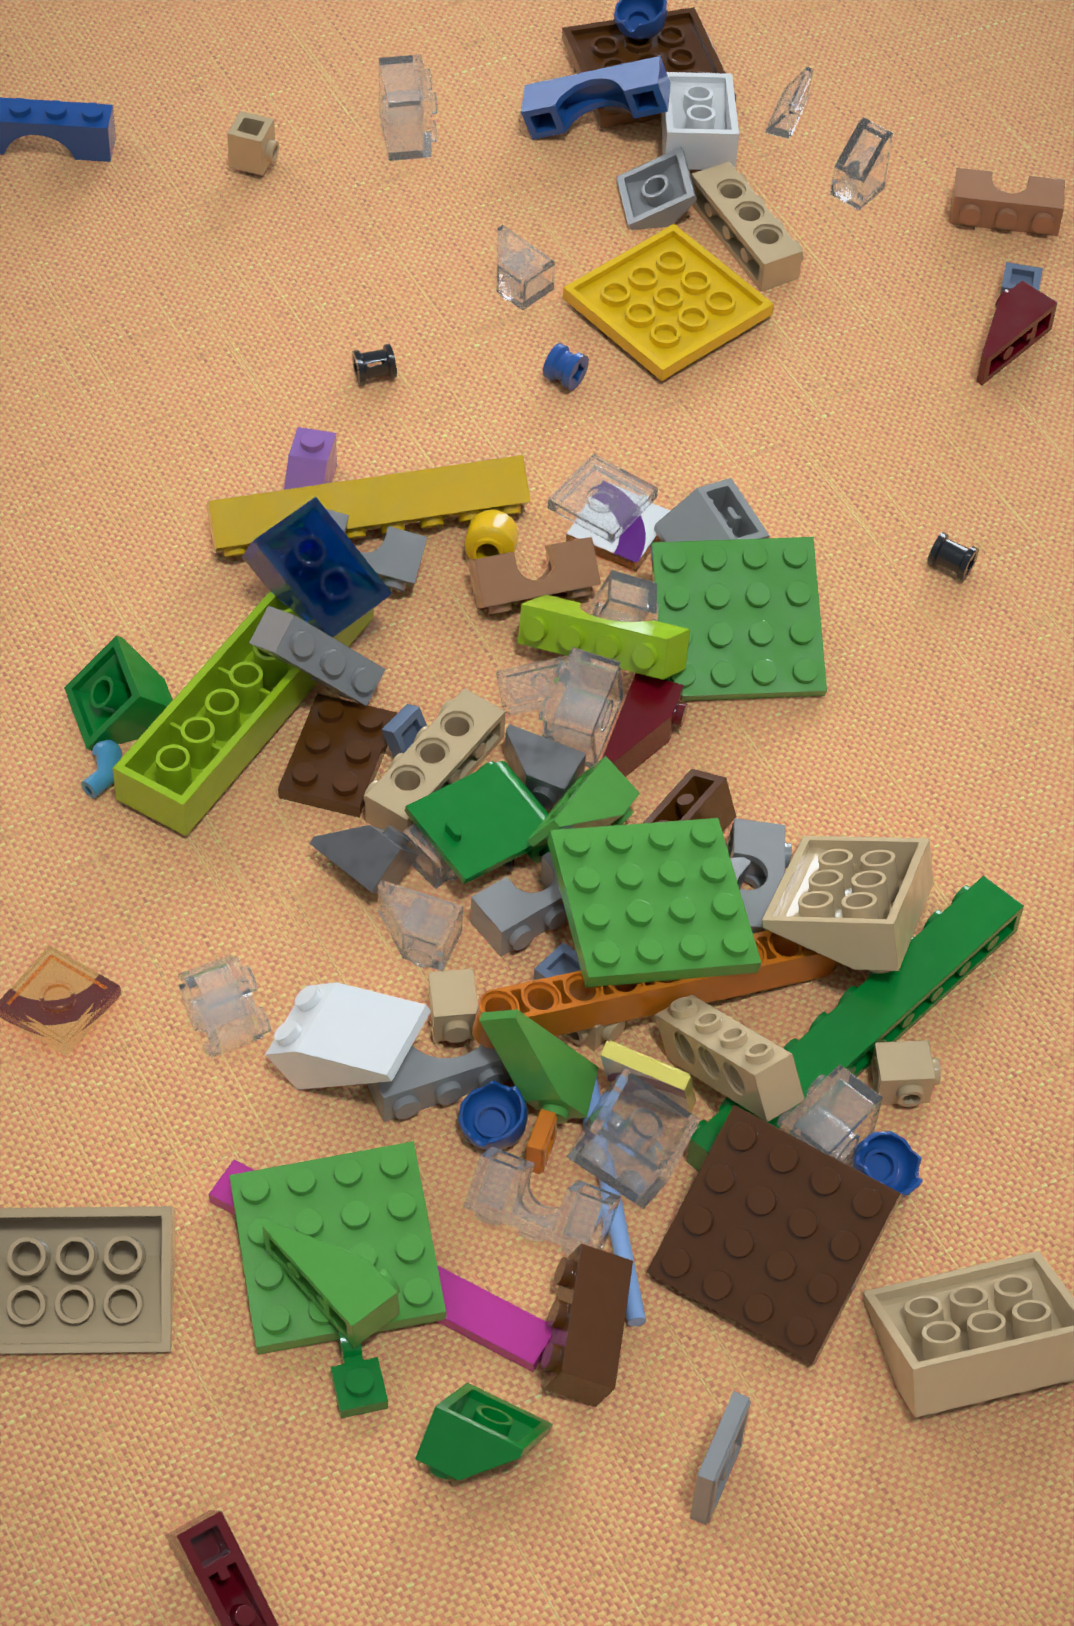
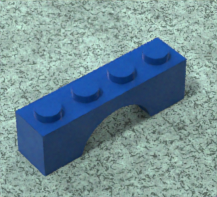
(556, 103)
(81, 127)

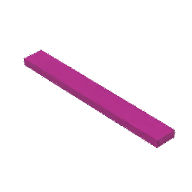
(468, 1307)

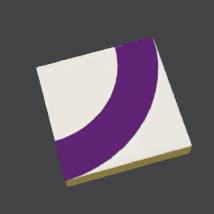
(663, 1077)

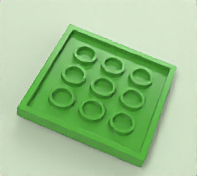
(747, 614)
(653, 902)
(354, 1201)

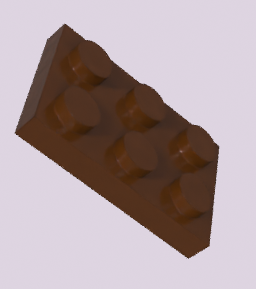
(336, 755)

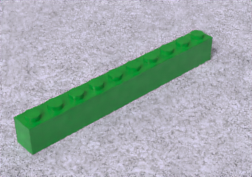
(892, 1001)

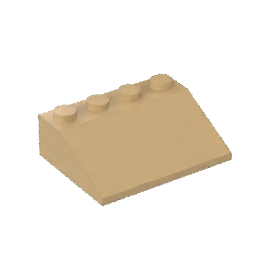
(854, 898)
(86, 1279)
(975, 1333)

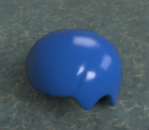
(640, 17)
(493, 1116)
(889, 1161)

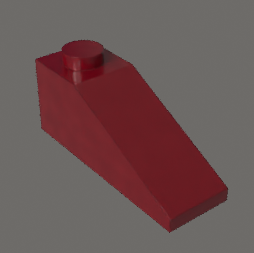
(1018, 322)
(645, 721)
(220, 1572)

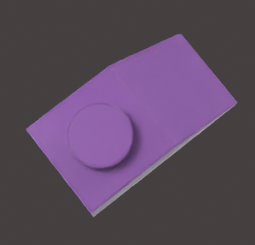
(311, 458)

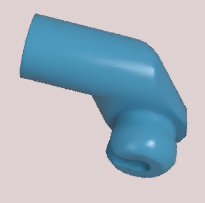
(107, 756)

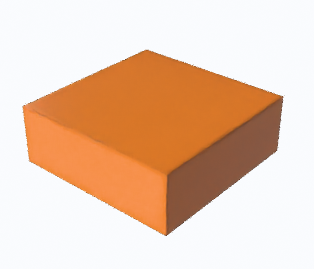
(542, 1140)

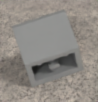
(711, 513)

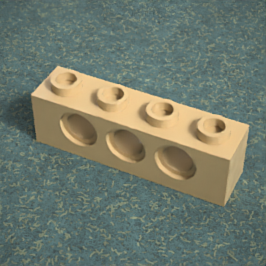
(746, 226)
(438, 757)
(730, 1057)

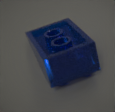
(316, 569)

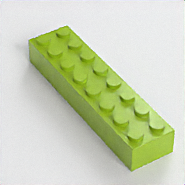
(214, 726)

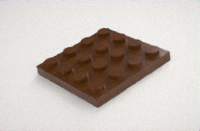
(680, 44)
(774, 1234)

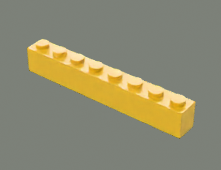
(378, 501)

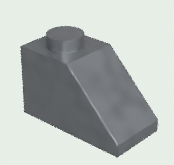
(542, 764)
(368, 854)

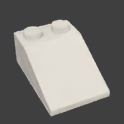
(701, 119)
(345, 1036)

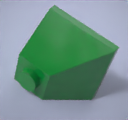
(116, 695)
(477, 1433)

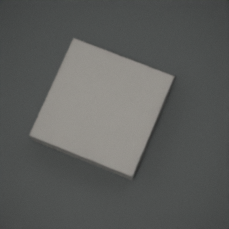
(720, 1458)

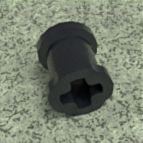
(384, 355)
(953, 556)

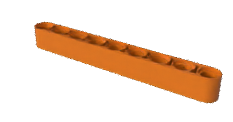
(566, 1006)

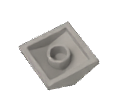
(657, 191)

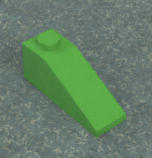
(594, 800)
(541, 1065)
(337, 1281)

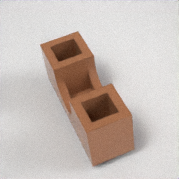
(982, 205)
(569, 568)

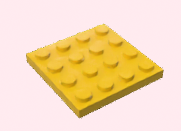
(667, 301)

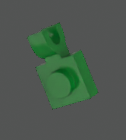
(357, 1382)

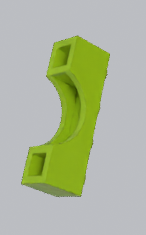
(640, 647)

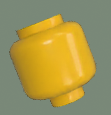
(491, 535)

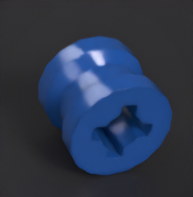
(565, 366)

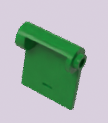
(481, 821)

